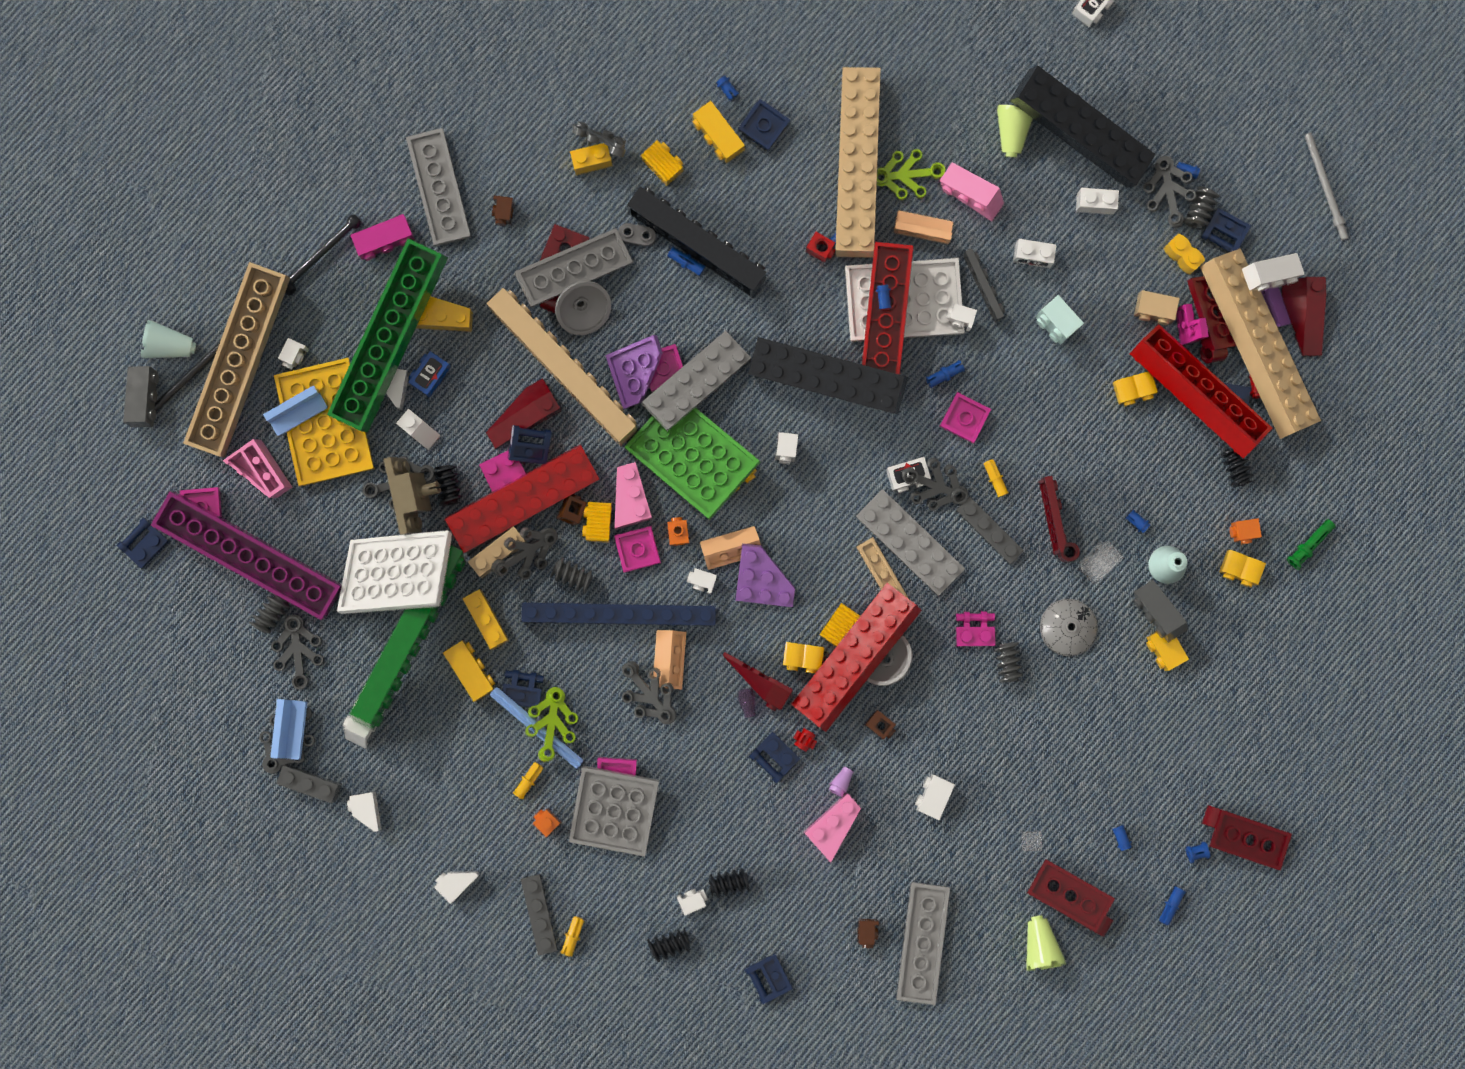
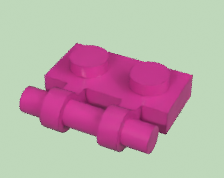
(975, 635)

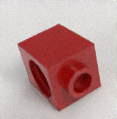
(816, 240)

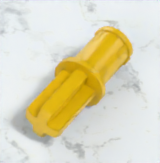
(995, 478)
(528, 780)
(572, 936)

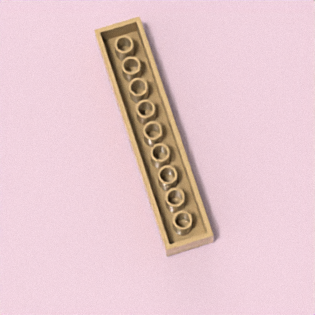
(858, 162)
(1260, 345)
(236, 360)
(564, 369)

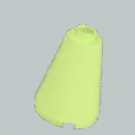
(1013, 128)
(1042, 946)

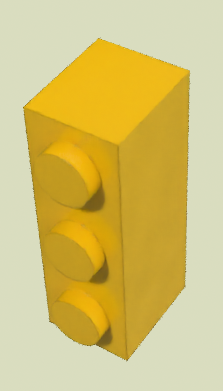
(718, 132)
(485, 619)
(469, 670)

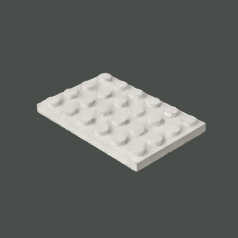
(932, 291)
(395, 572)

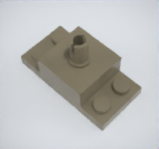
(408, 494)

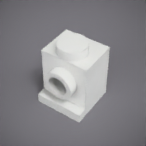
(961, 316)
(292, 354)
(702, 580)
(692, 901)

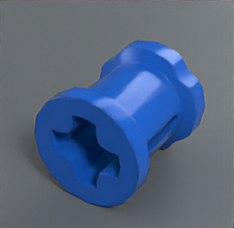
(1197, 852)

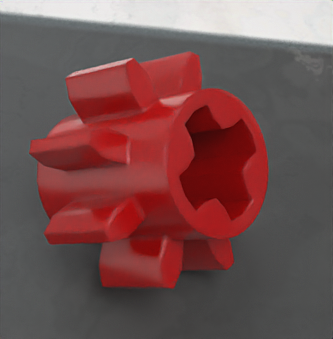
(805, 739)

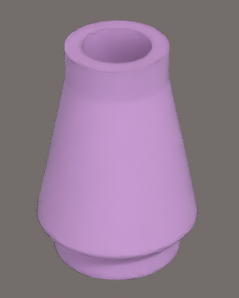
(841, 782)

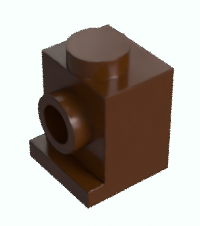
(503, 210)
(578, 507)
(876, 718)
(867, 932)

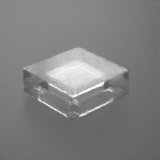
(1031, 840)

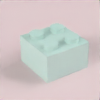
(1058, 320)

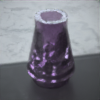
(747, 701)

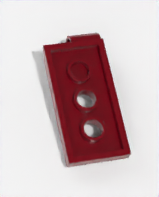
(558, 237)
(1215, 346)
(1051, 507)
(1231, 836)
(1090, 902)

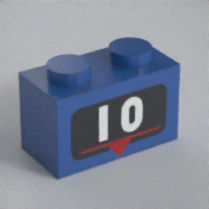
(429, 374)

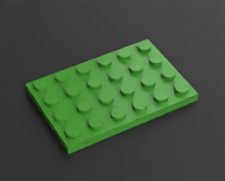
(694, 460)

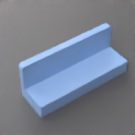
(296, 410)
(289, 729)

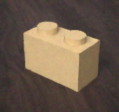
(1156, 307)

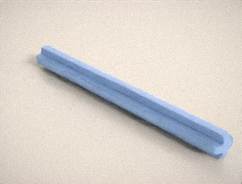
(524, 718)

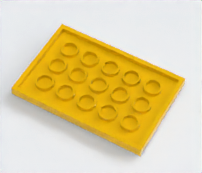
(323, 445)

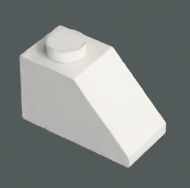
(398, 388)
(418, 429)
(365, 809)
(454, 883)

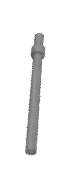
(1338, 220)

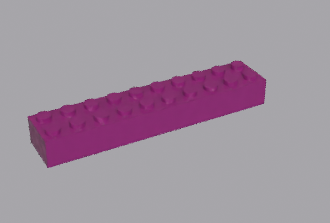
(247, 555)

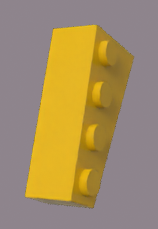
(445, 316)

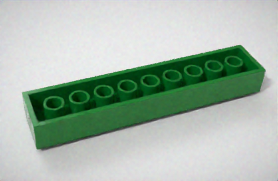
(387, 335)
(399, 651)

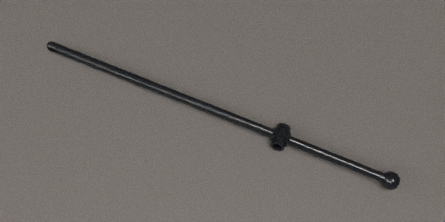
(353, 222)

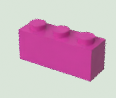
(382, 237)

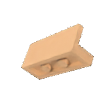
(923, 227)
(727, 547)
(670, 657)

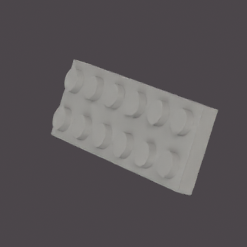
(438, 187)
(579, 263)
(696, 381)
(910, 542)
(923, 943)

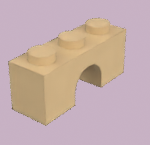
(483, 561)

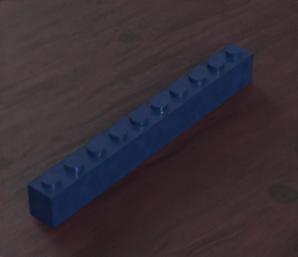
(618, 614)

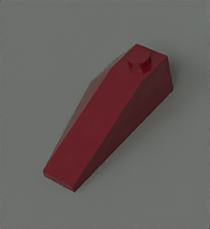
(1306, 309)
(527, 411)
(766, 687)

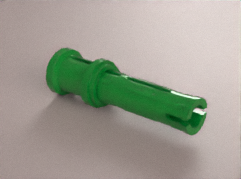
(1306, 550)

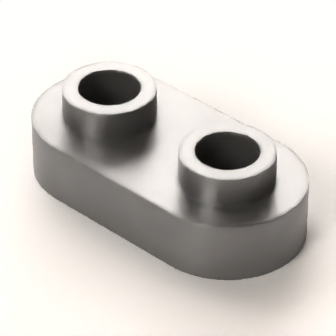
(636, 235)

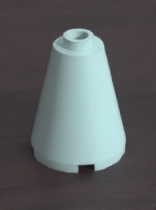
(165, 342)
(1167, 564)

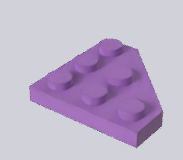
(634, 369)
(762, 579)

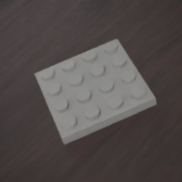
(613, 810)

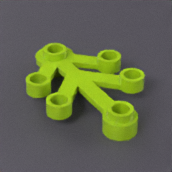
(905, 174)
(552, 721)

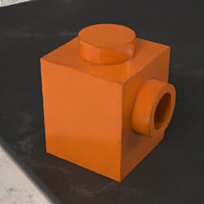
(1245, 531)
(678, 532)
(545, 822)

